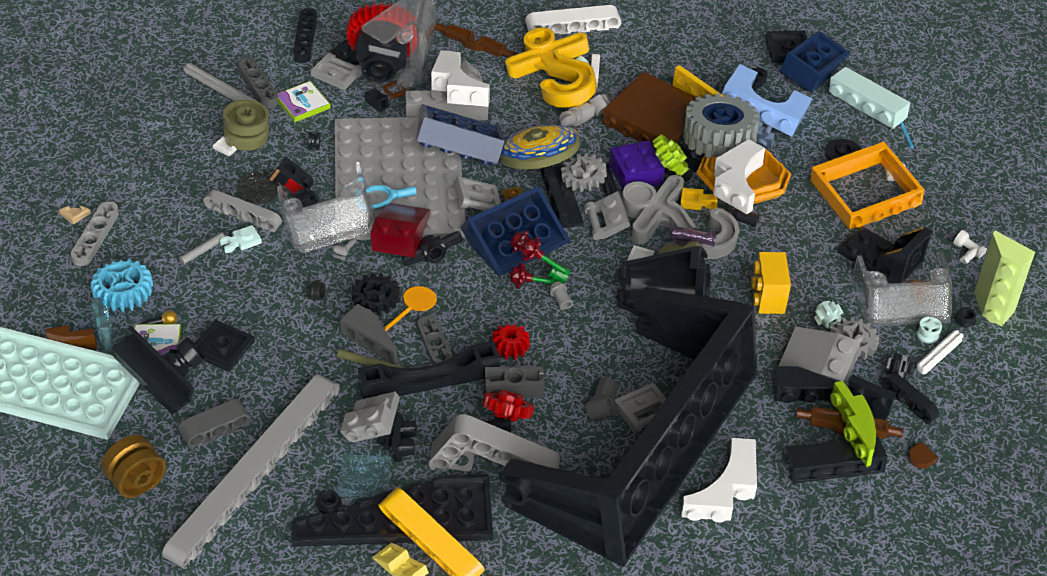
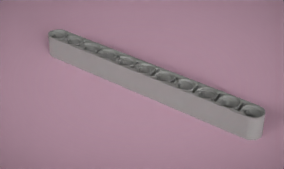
(249, 471)

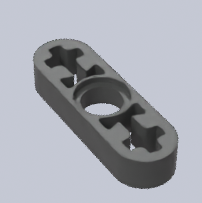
(436, 334)

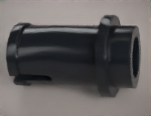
(749, 219)

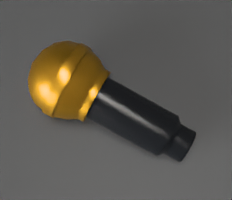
(167, 317)

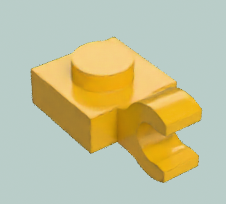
(695, 199)

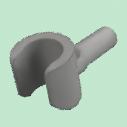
(343, 250)

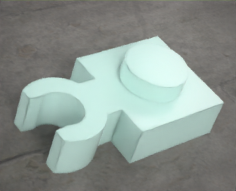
(244, 238)

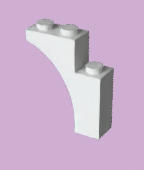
(459, 86)
(732, 171)
(737, 481)

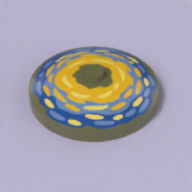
(539, 146)

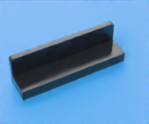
(561, 197)
(152, 371)
(832, 461)

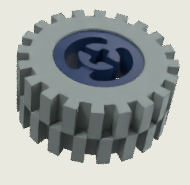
(719, 124)

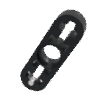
(921, 405)

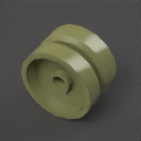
(246, 125)

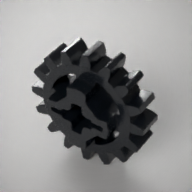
(376, 293)

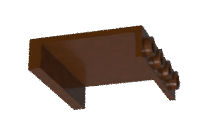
(648, 110)

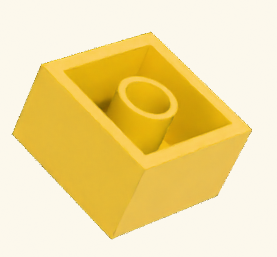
(771, 282)

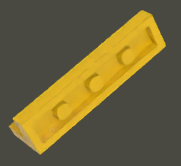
(691, 84)

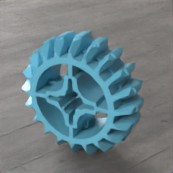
(122, 289)

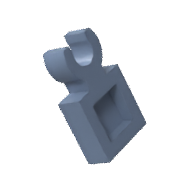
(764, 136)

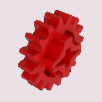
(508, 405)

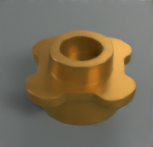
(511, 193)

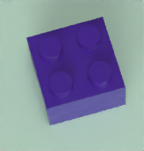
(636, 164)

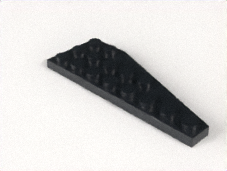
(453, 501)

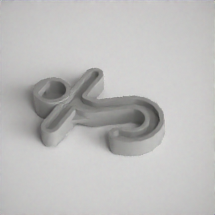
(659, 208)

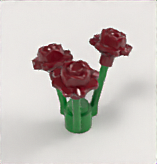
(531, 248)

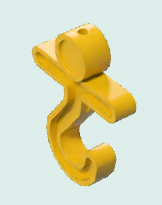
(557, 61)

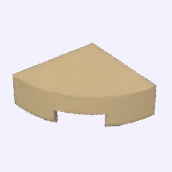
(74, 214)

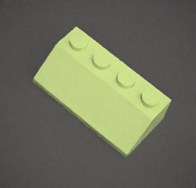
(1002, 278)

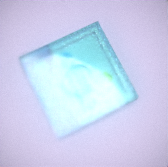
(364, 475)

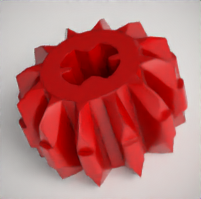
(511, 341)

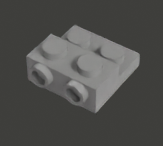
(370, 417)

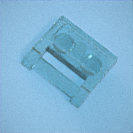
(103, 324)

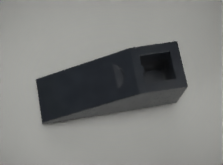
(799, 384)

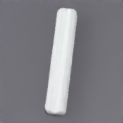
(939, 352)

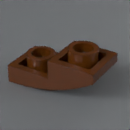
(80, 338)

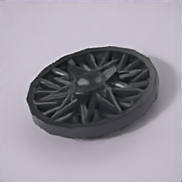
(840, 147)

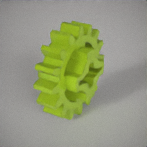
(670, 155)

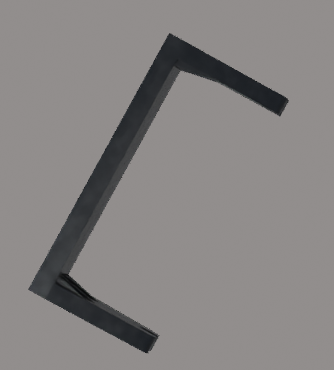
(619, 512)

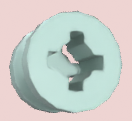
(933, 326)

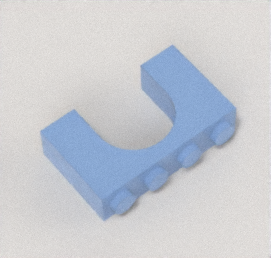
(781, 116)

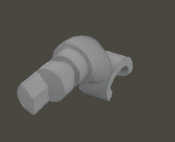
(582, 113)

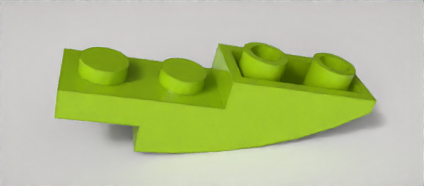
(859, 421)

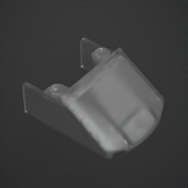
(407, 22)

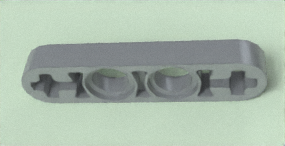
(263, 217)
(93, 233)

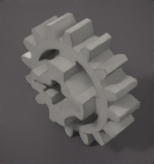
(584, 172)
(861, 332)

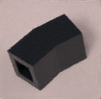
(377, 99)

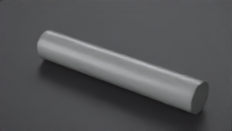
(201, 248)

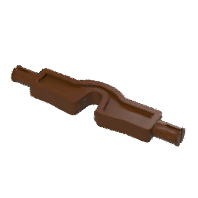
(466, 38)
(833, 420)

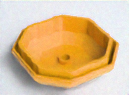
(766, 181)

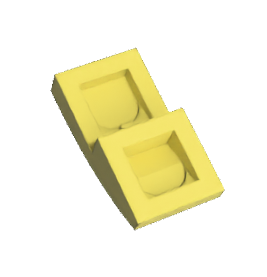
(398, 563)

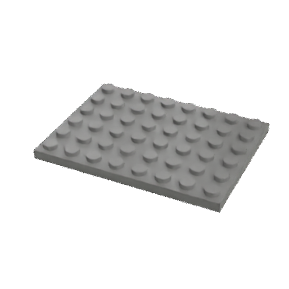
(397, 160)

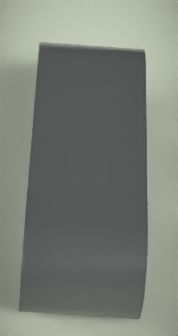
(214, 423)

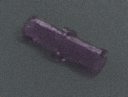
(693, 234)

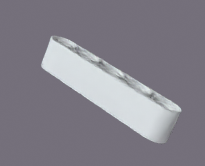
(575, 19)

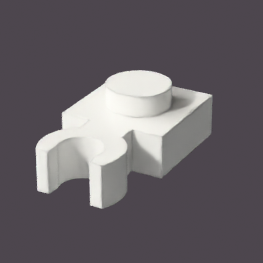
(595, 64)

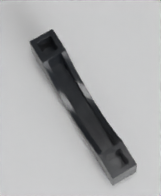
(460, 369)

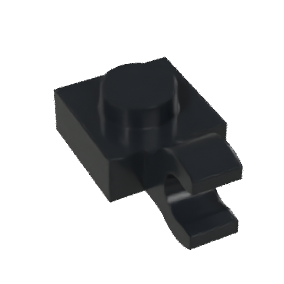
(344, 52)

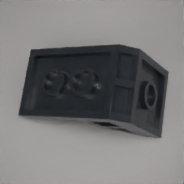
(892, 260)

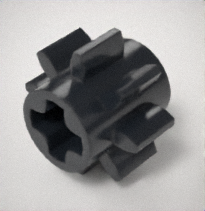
(307, 197)
(900, 365)

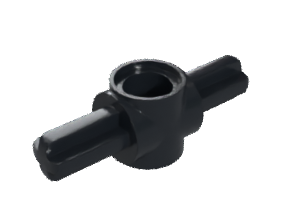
(433, 248)

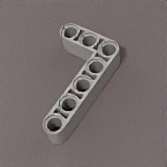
(486, 441)

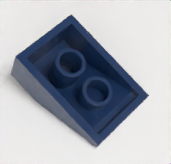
(813, 61)

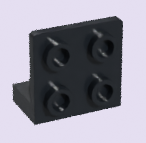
(878, 398)

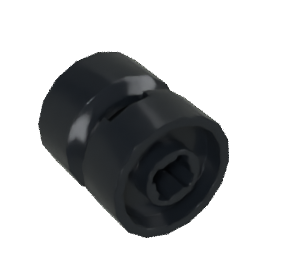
(184, 356)

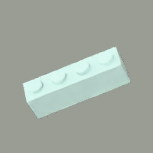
(869, 97)

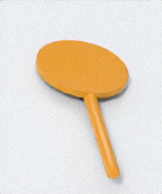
(417, 299)

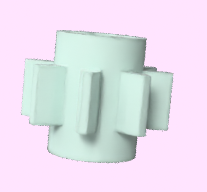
(828, 314)

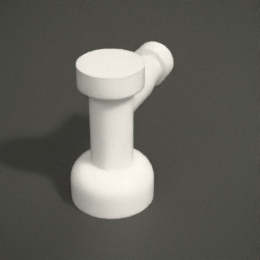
(962, 239)

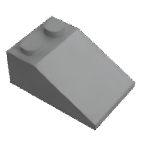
(822, 353)

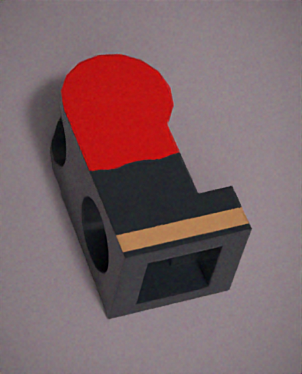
(291, 176)

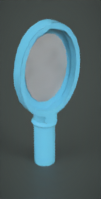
(384, 195)

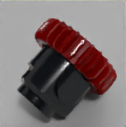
(377, 60)

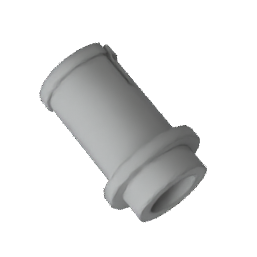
(559, 291)

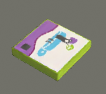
(302, 101)
(160, 336)

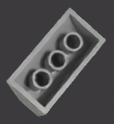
(438, 99)

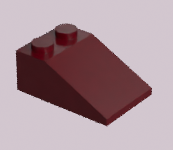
(399, 229)

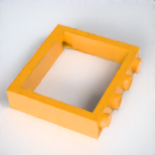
(856, 162)

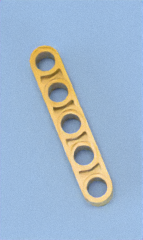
(429, 535)

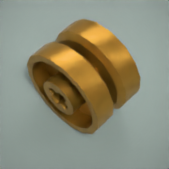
(133, 466)

